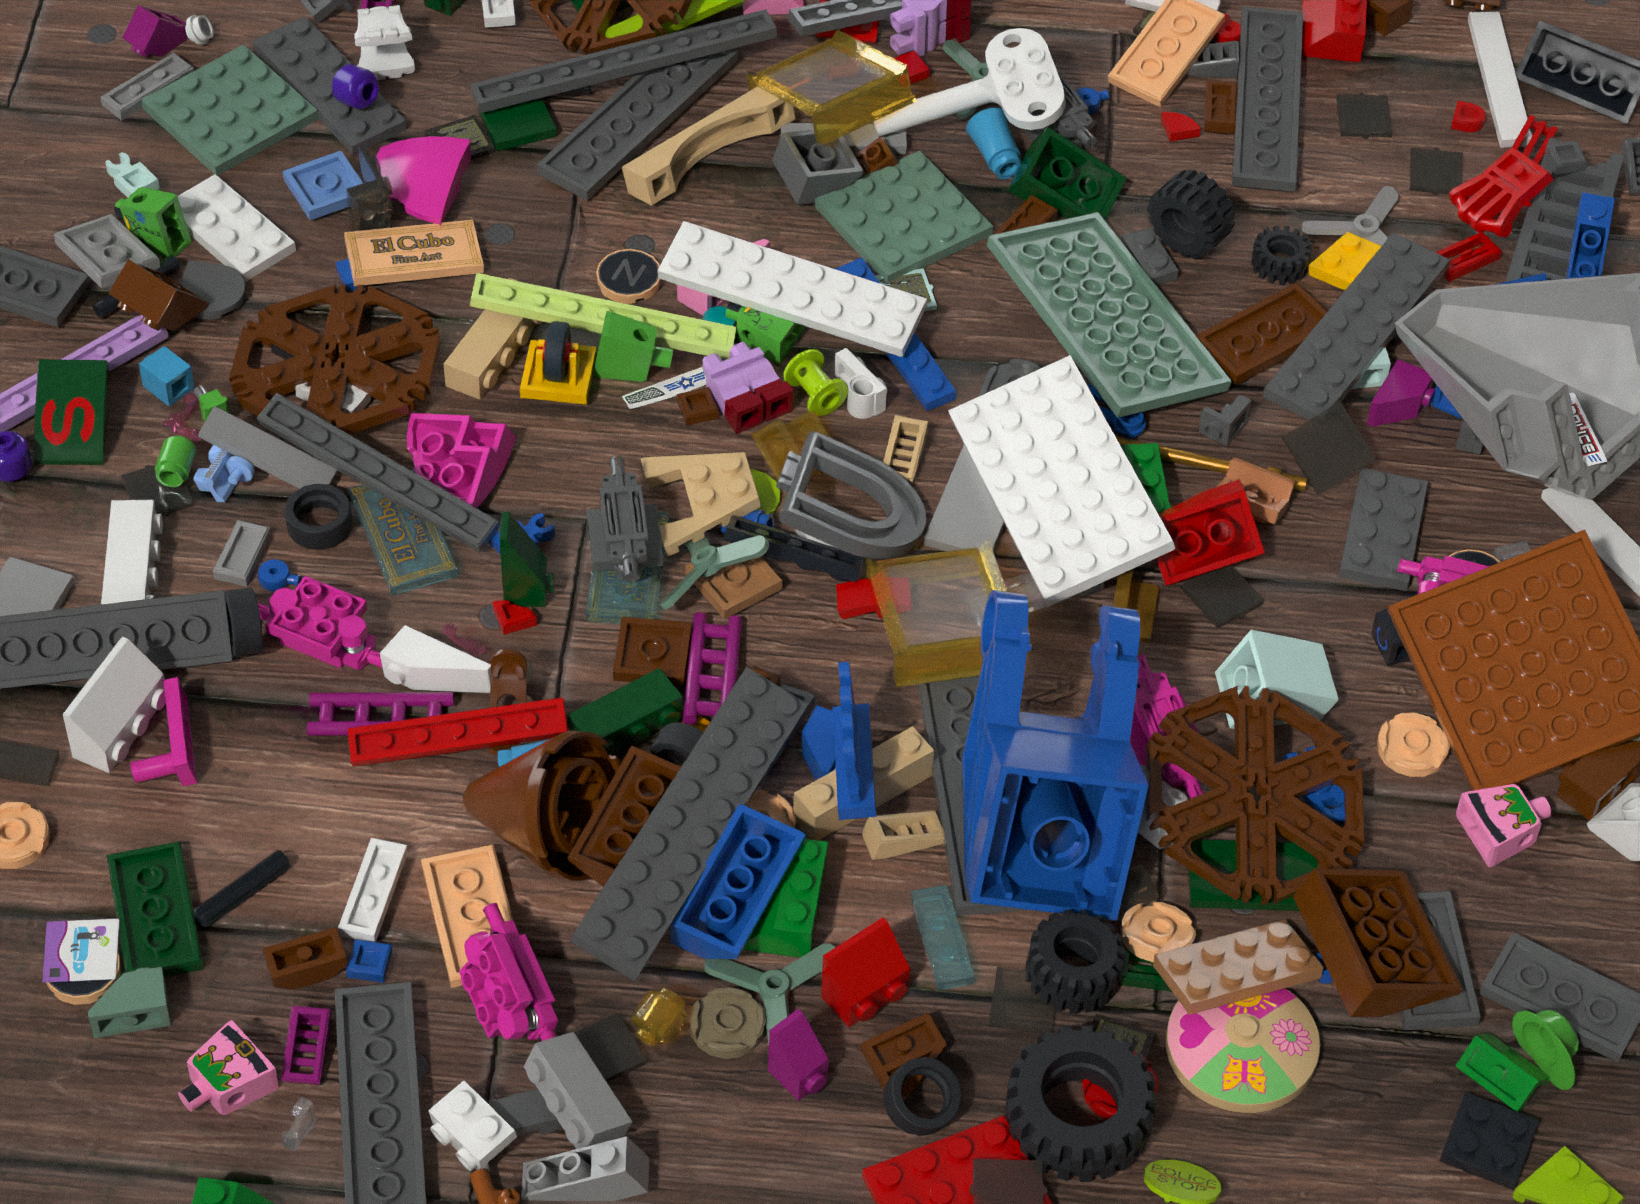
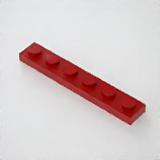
(457, 732)

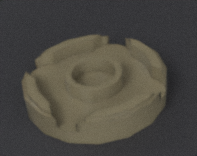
(727, 1023)

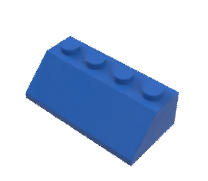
(735, 885)

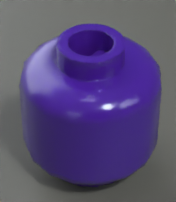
(355, 86)
(14, 456)

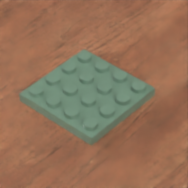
(229, 110)
(904, 217)

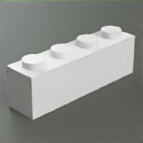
(131, 551)

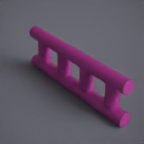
(699, 655)
(364, 701)

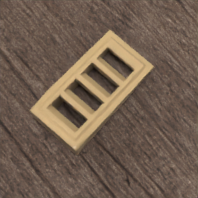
(912, 428)
(883, 844)

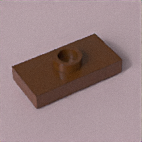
(1220, 107)
(1029, 214)

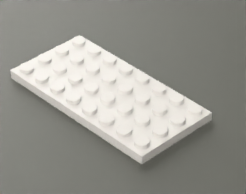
(1060, 481)

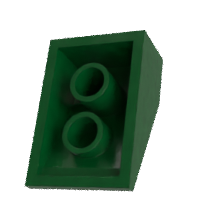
(1066, 177)

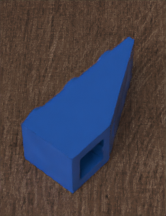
(1590, 236)

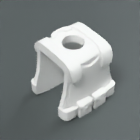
(382, 40)

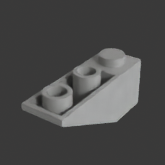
(589, 1173)

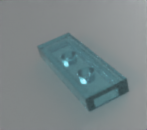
(942, 937)

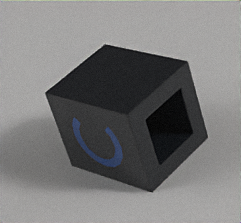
(1388, 639)

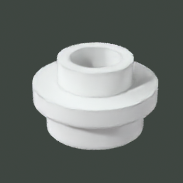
(199, 29)

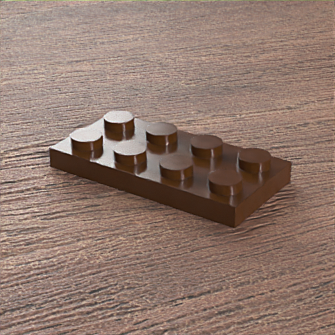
(1262, 333)

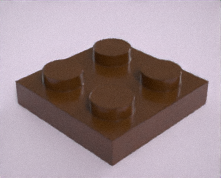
(652, 645)

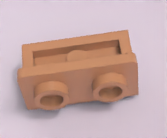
(1265, 490)

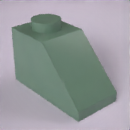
(132, 1004)

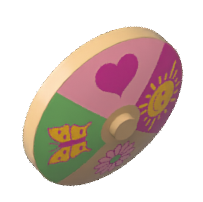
(1245, 1052)

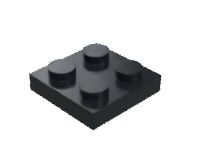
(1489, 1141)

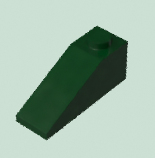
(523, 566)

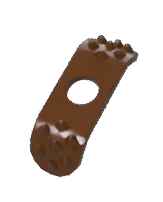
(507, 677)

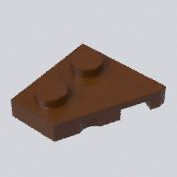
(897, 1046)

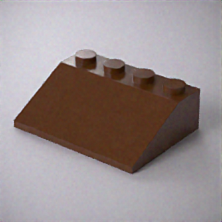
(622, 813)
(1375, 940)

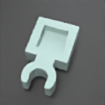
(129, 177)

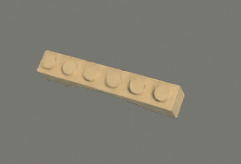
(661, 168)

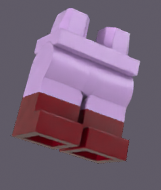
(927, 23)
(746, 386)

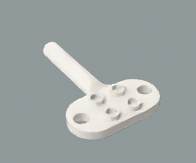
(1017, 80)

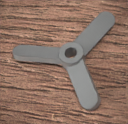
(1364, 225)

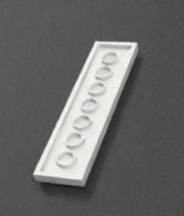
(792, 288)

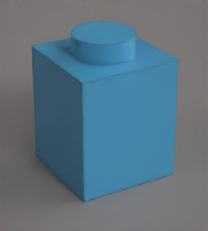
(166, 376)

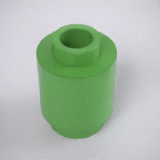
(175, 461)

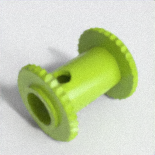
(824, 393)

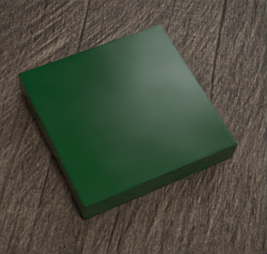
(518, 124)

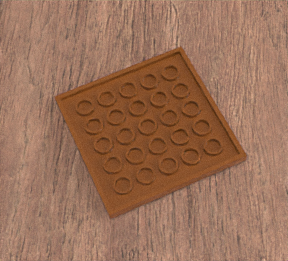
(1526, 662)

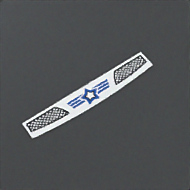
(666, 389)

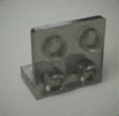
(370, 201)

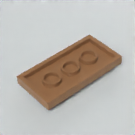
(1237, 966)

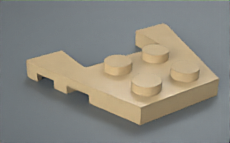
(715, 487)

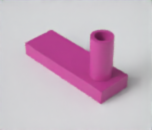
(181, 758)

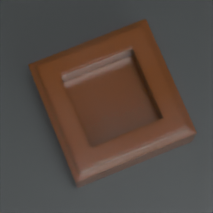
(697, 406)

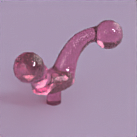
(189, 399)
(450, 630)

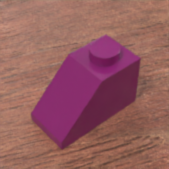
(154, 32)
(1401, 395)
(797, 1056)

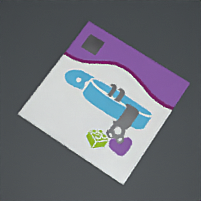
(80, 950)

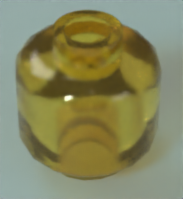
(659, 1017)

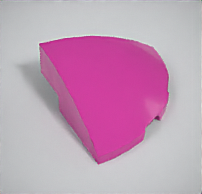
(425, 173)
(459, 453)

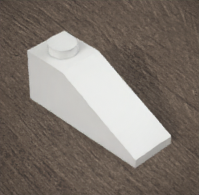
(432, 665)

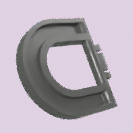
(863, 538)

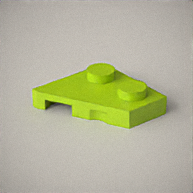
(1566, 1181)

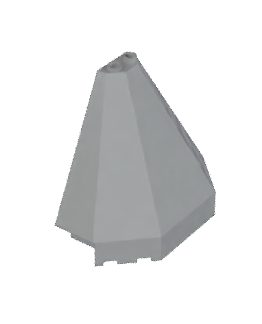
(1516, 356)

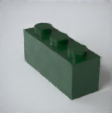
(630, 712)

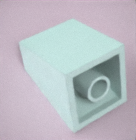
(1281, 664)

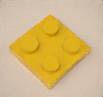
(1343, 260)

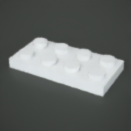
(233, 228)

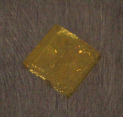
(779, 439)

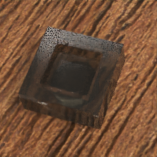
(1138, 888)

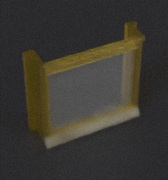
(838, 85)
(935, 611)

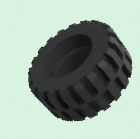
(1072, 1148)

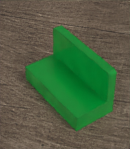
(1501, 1070)

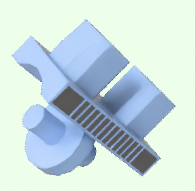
(223, 473)

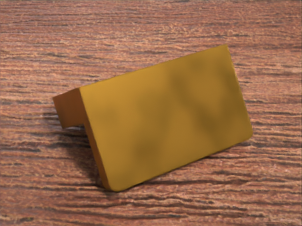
(1139, 597)

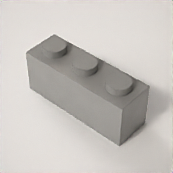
(576, 1091)

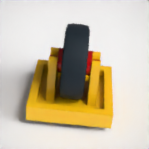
(558, 368)

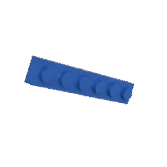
(917, 364)

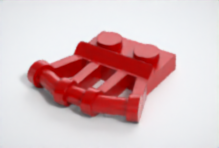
(1517, 181)

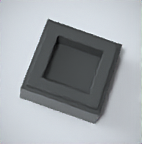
(1565, 157)

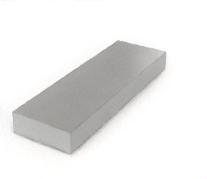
(127, 97)

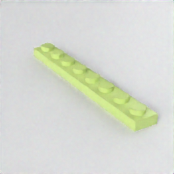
(589, 314)

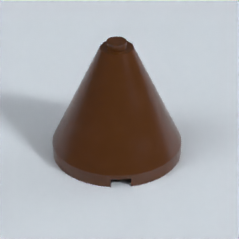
(545, 798)

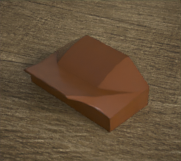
(305, 959)

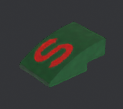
(71, 412)

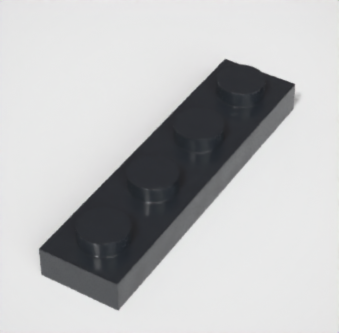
(802, 551)

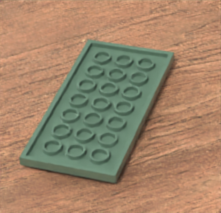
(1108, 314)

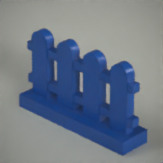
(853, 752)

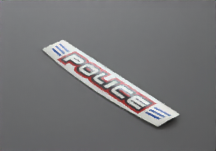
(1589, 444)

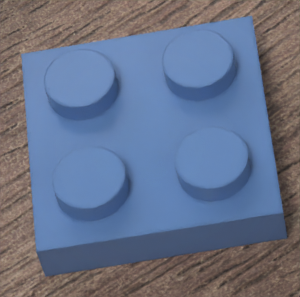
(322, 184)

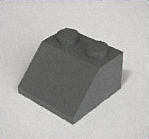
(814, 168)

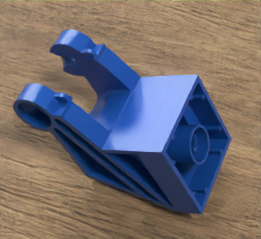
(1050, 795)

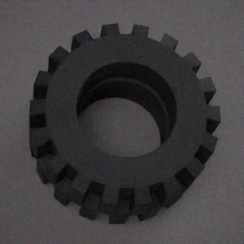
(1191, 213)
(1079, 937)

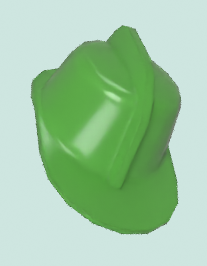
(1549, 1042)

